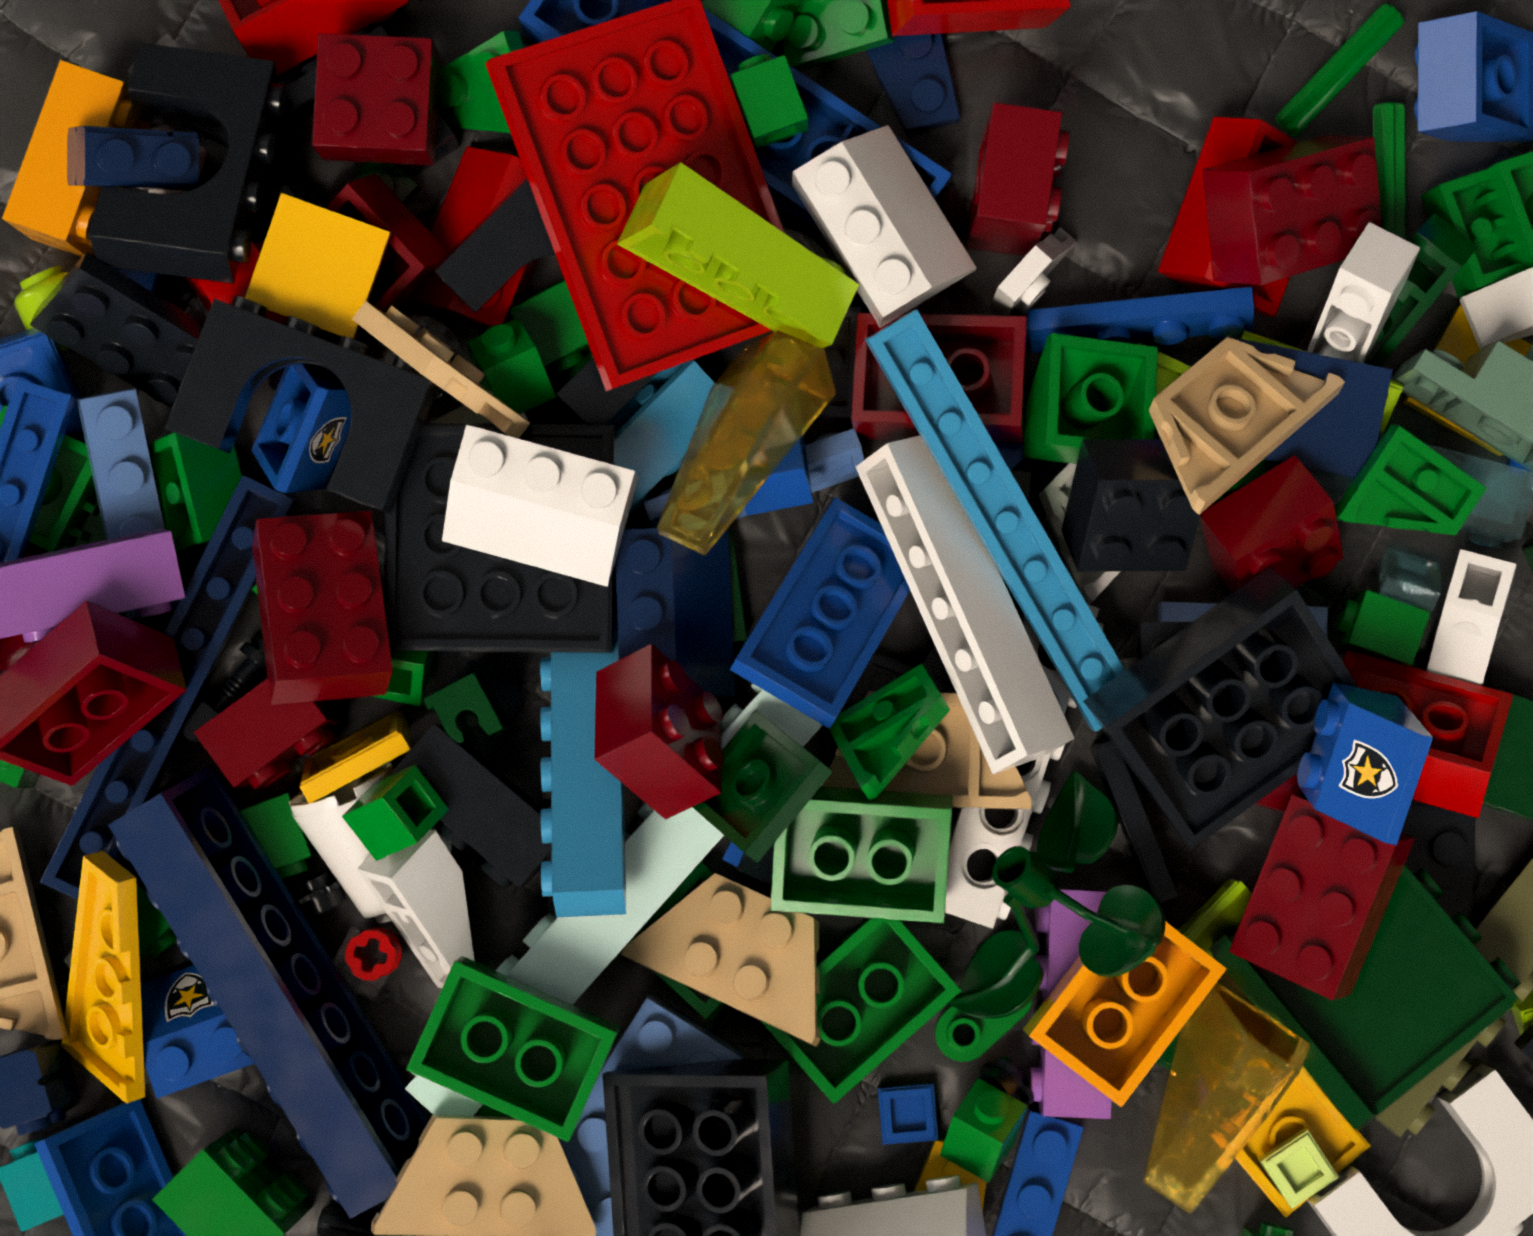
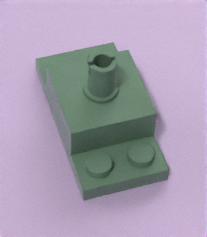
(1483, 397)

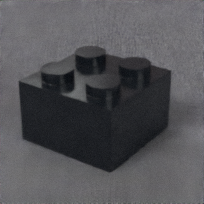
(1128, 509)

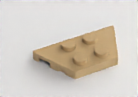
(432, 359)
(1233, 415)
(948, 765)
(739, 953)
(26, 975)
(485, 1182)

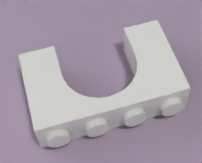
(1504, 1143)

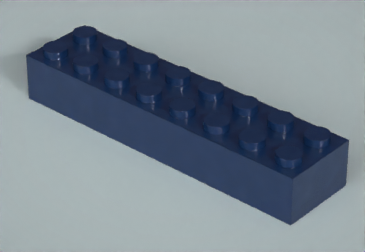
(275, 986)

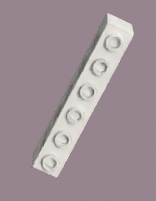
(970, 831)

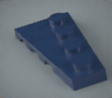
(916, 81)

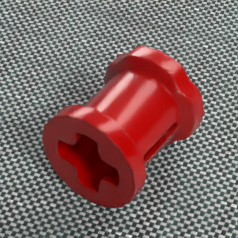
(359, 962)

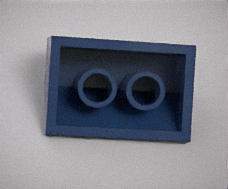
(678, 605)

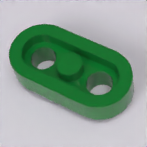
(985, 1032)

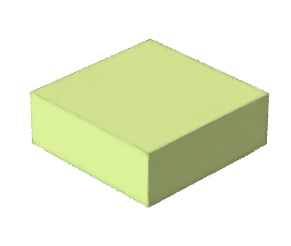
(1298, 1168)

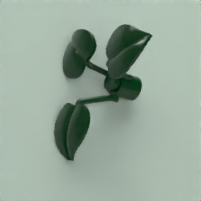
(1120, 935)

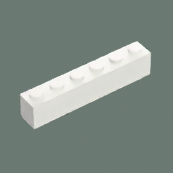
(964, 607)

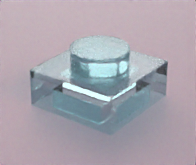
(1409, 579)

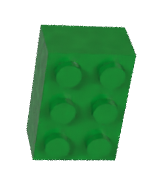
(865, 856)
(871, 999)
(513, 1048)
(234, 1191)

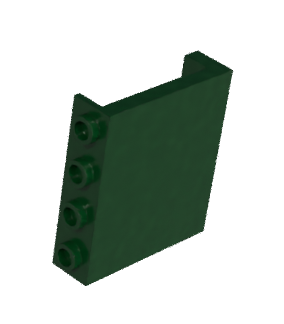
(1410, 1009)

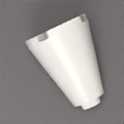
(336, 840)

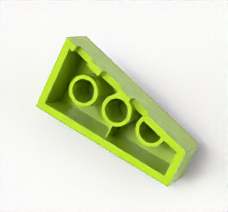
(737, 257)

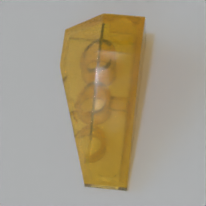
(744, 434)
(1220, 1090)

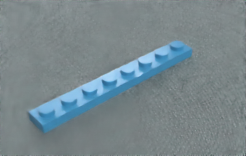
(996, 507)

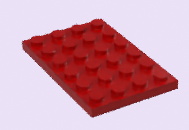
(595, 125)

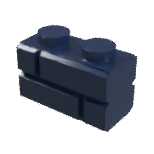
(132, 158)
(35, 1087)

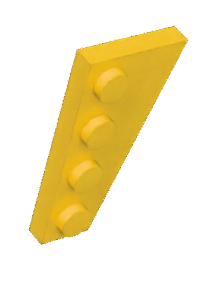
(105, 981)

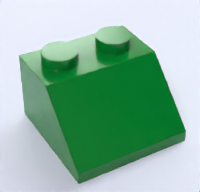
(1088, 393)

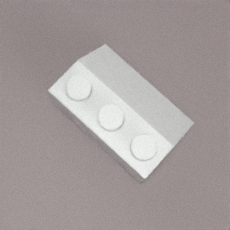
(882, 223)
(538, 505)
(941, 1210)

